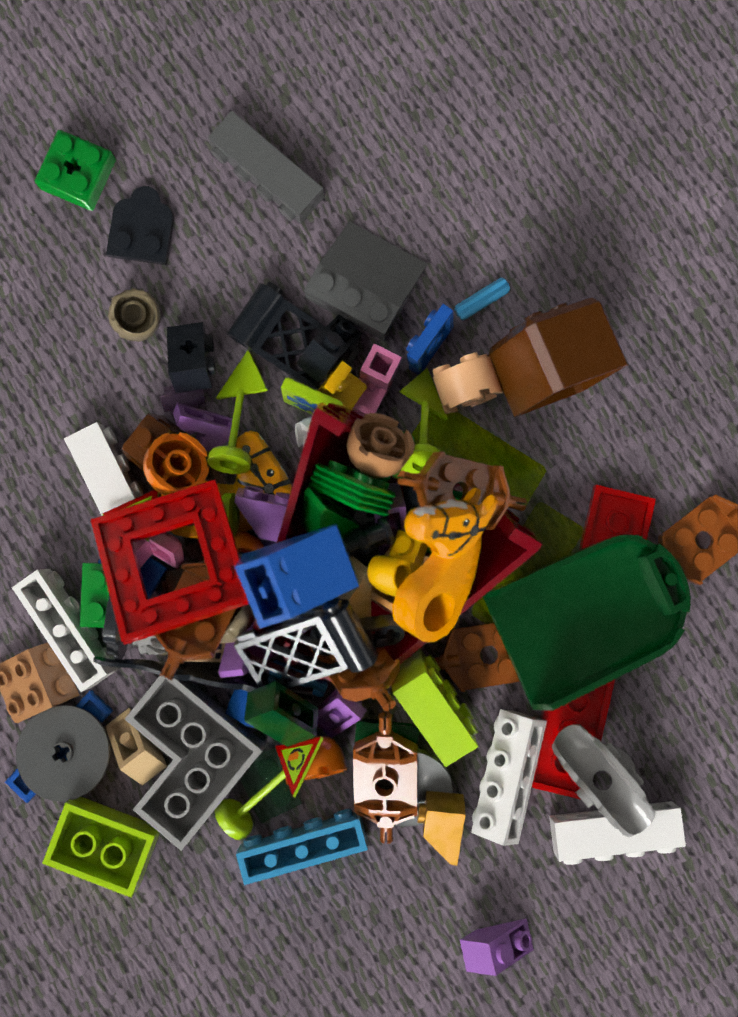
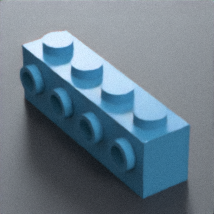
(301, 847)

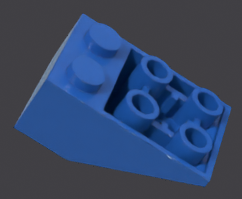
(296, 575)

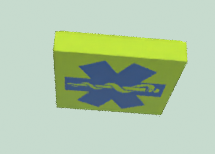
(304, 396)

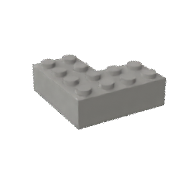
(207, 755)

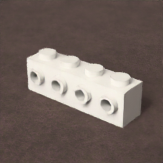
(59, 623)
(508, 777)
(592, 836)

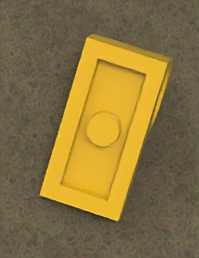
(404, 558)

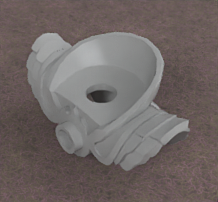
(624, 801)

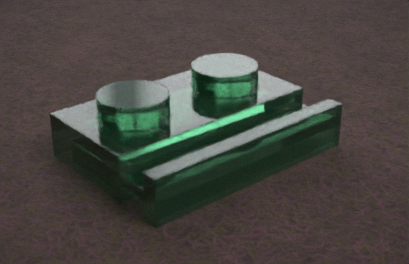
(261, 772)

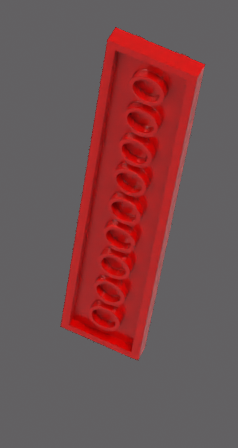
(608, 515)

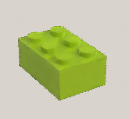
(435, 708)
(101, 845)

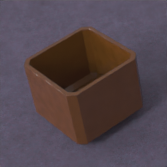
(556, 355)

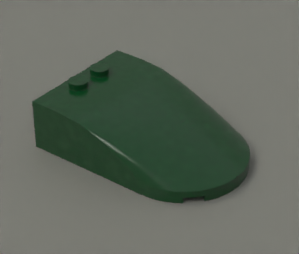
(590, 617)

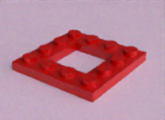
(114, 535)

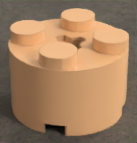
(466, 383)

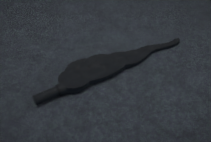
(200, 672)

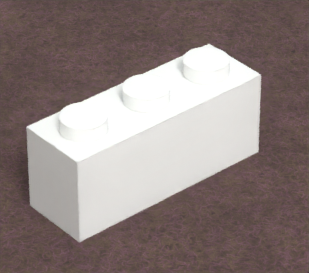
(102, 467)

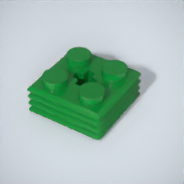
(77, 187)
(352, 488)

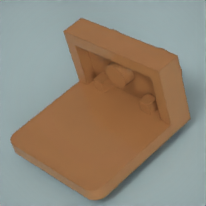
(34, 682)

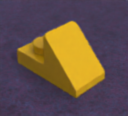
(343, 385)

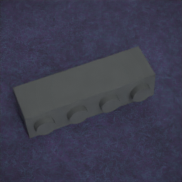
(265, 167)

